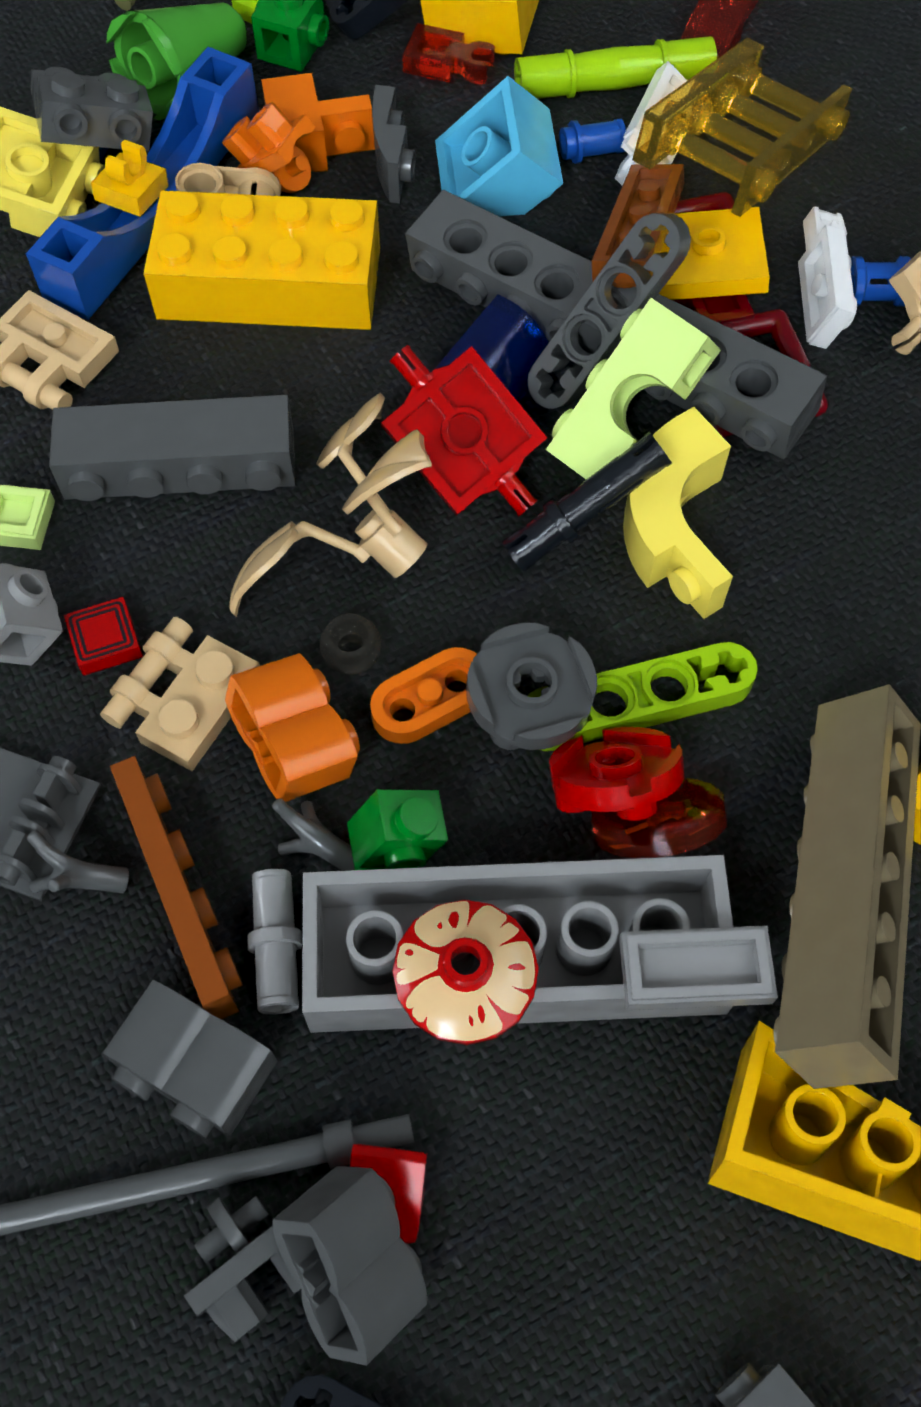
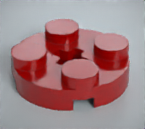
(617, 775)

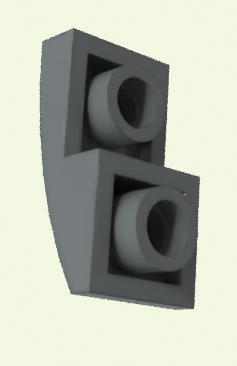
(393, 158)

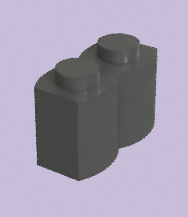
(189, 1059)
(351, 1263)

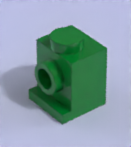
(397, 829)

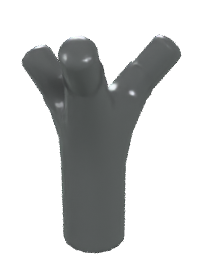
(313, 836)
(74, 873)

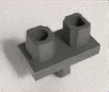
(227, 1291)

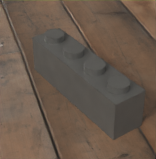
(173, 447)

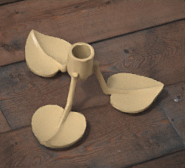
(381, 532)

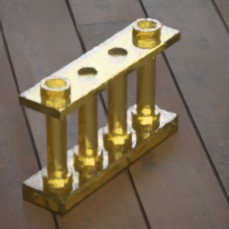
(725, 89)

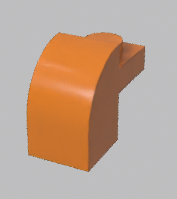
(340, 123)

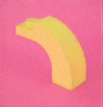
(654, 524)

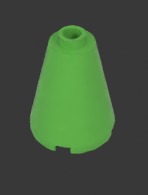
(164, 42)

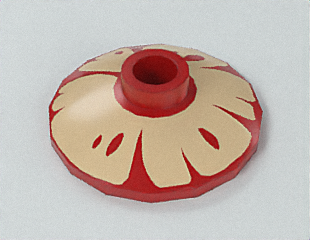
(471, 1005)

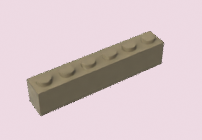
(852, 895)

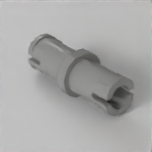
(274, 941)

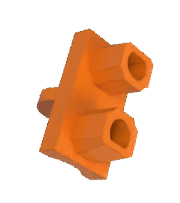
(269, 145)

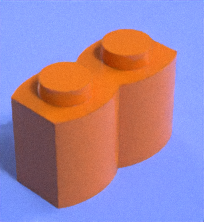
(291, 726)

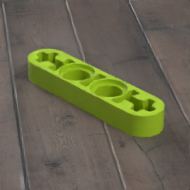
(647, 710)

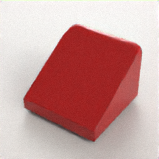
(406, 1177)

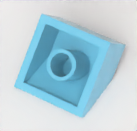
(501, 152)

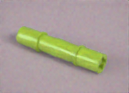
(610, 67)

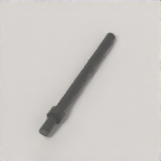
(329, 1147)

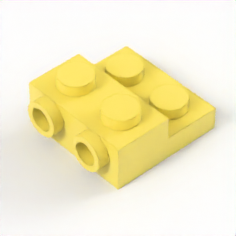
(41, 177)

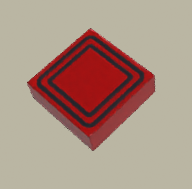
(103, 636)

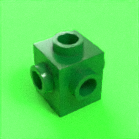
(289, 31)

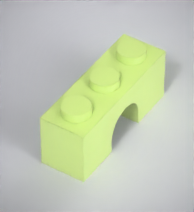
(653, 351)

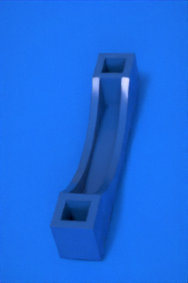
(91, 252)

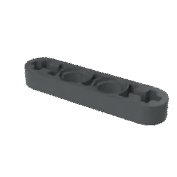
(601, 308)

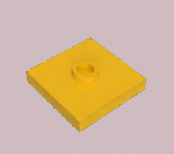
(723, 256)

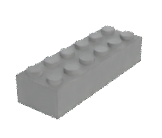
(564, 907)

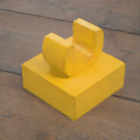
(130, 180)

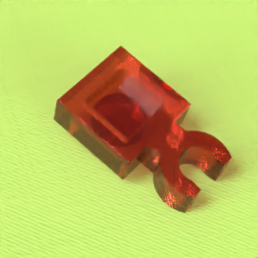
(442, 52)

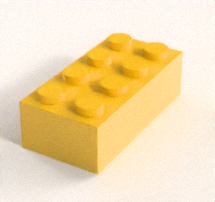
(264, 260)

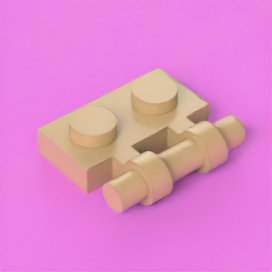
(59, 342)
(193, 706)

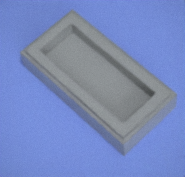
(697, 968)

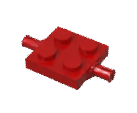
(469, 429)

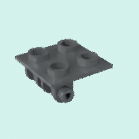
(42, 800)

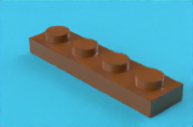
(642, 194)
(187, 910)

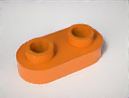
(425, 694)

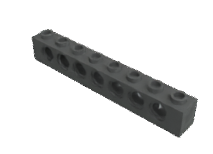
(490, 256)

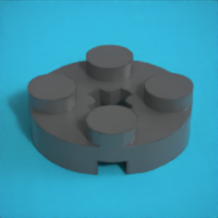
(530, 721)

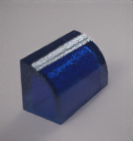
(506, 341)

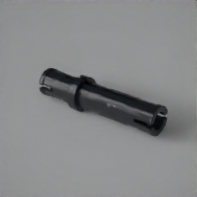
(578, 508)

